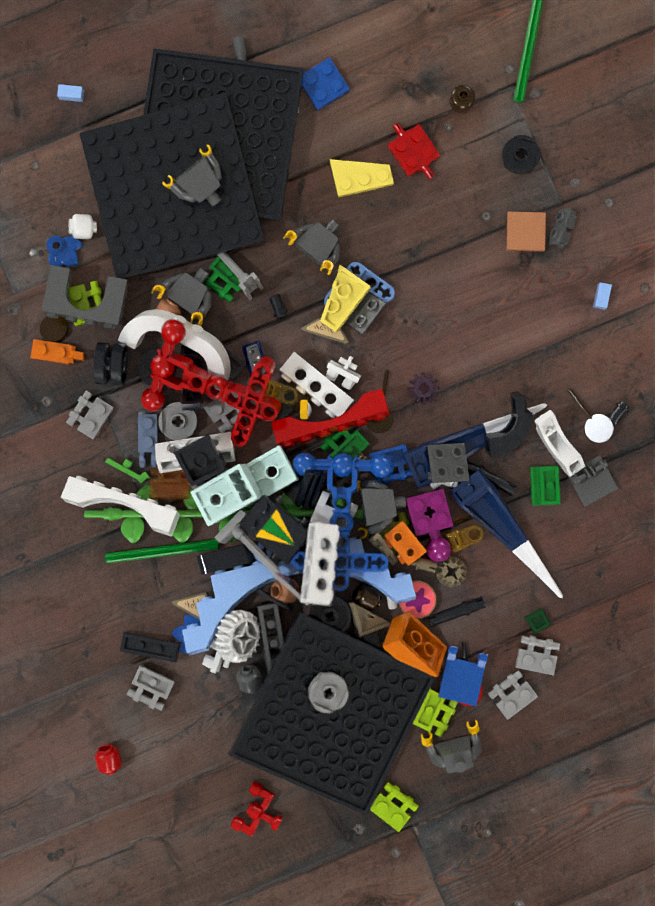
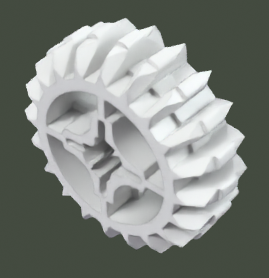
(238, 636)

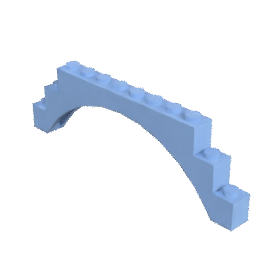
(236, 585)

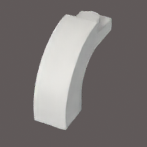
(557, 444)

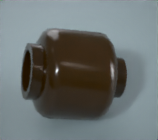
(462, 99)
(367, 597)

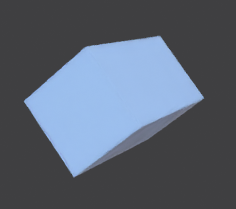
(70, 93)
(602, 296)

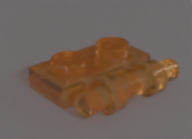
(168, 488)

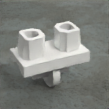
(350, 376)
(215, 663)

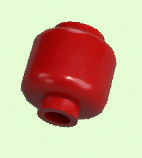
(108, 759)

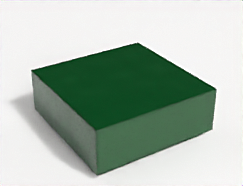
(537, 620)

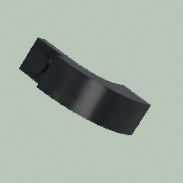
(190, 399)
(516, 430)

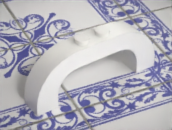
(195, 338)

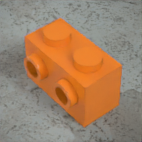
(405, 543)

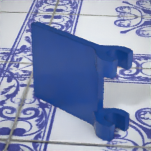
(462, 678)

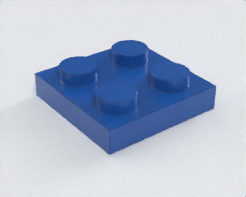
(324, 84)

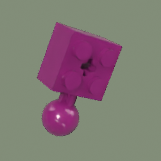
(438, 547)

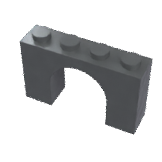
(107, 313)

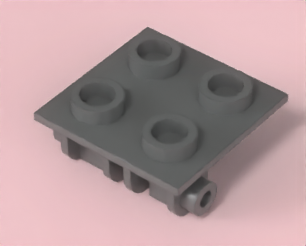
(365, 313)
(447, 463)
(593, 481)

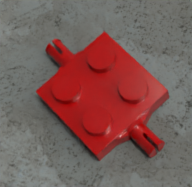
(413, 150)

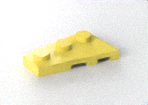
(359, 177)
(344, 298)

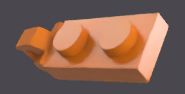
(55, 352)

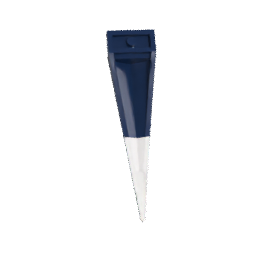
(472, 438)
(486, 505)

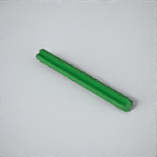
(528, 51)
(161, 551)

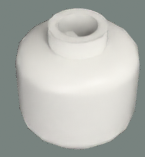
(82, 226)

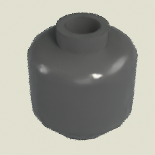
(249, 679)

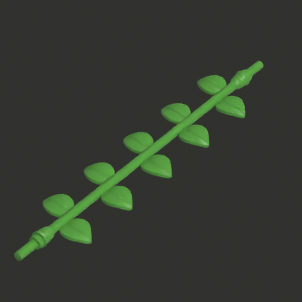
(133, 525)

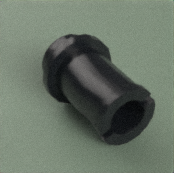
(278, 307)
(618, 412)

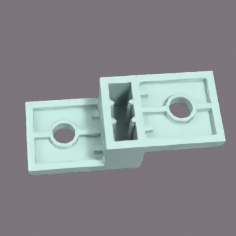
(244, 485)

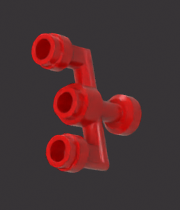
(256, 812)

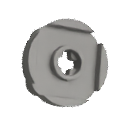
(171, 430)
(331, 702)

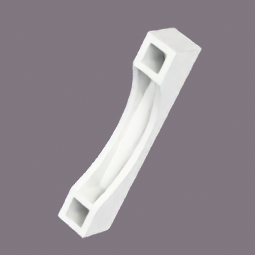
(82, 494)

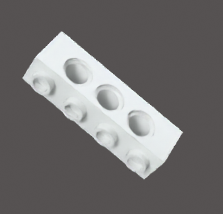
(297, 363)
(167, 461)
(312, 571)

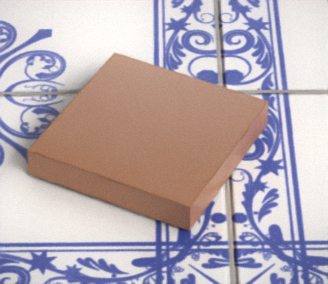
(525, 231)

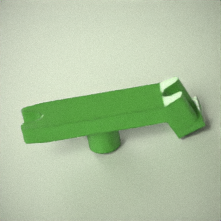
(125, 467)

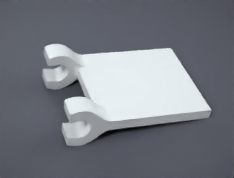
(324, 512)

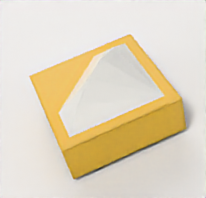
(305, 410)

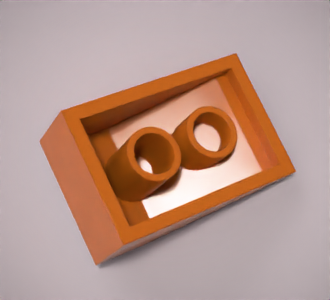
(414, 644)

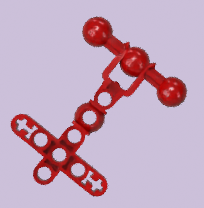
(164, 365)

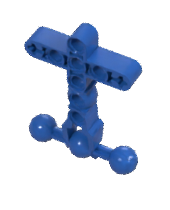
(343, 466)

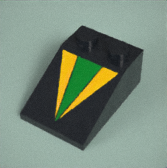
(275, 528)

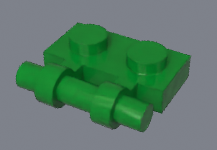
(222, 270)
(353, 445)

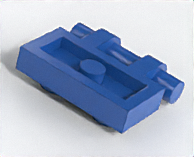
(398, 458)

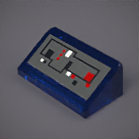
(253, 353)

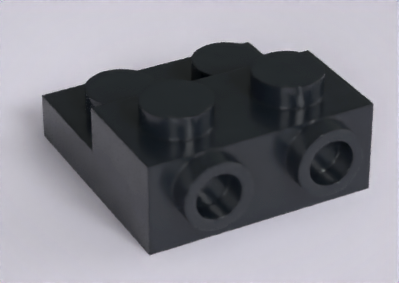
(200, 461)

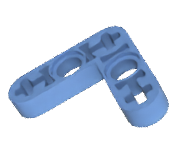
(364, 274)

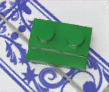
(544, 485)

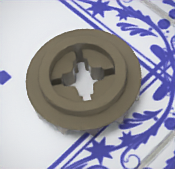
(460, 572)

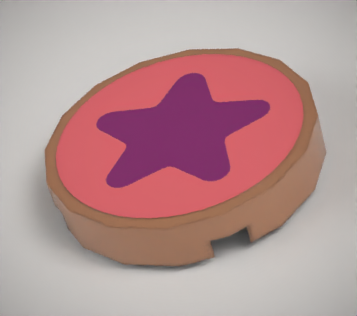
(424, 602)

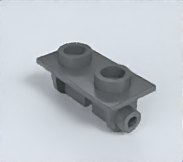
(564, 219)

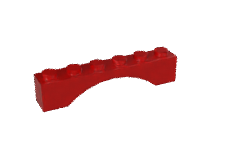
(369, 407)

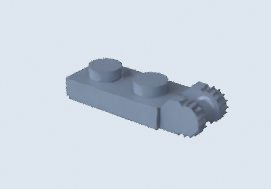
(147, 437)

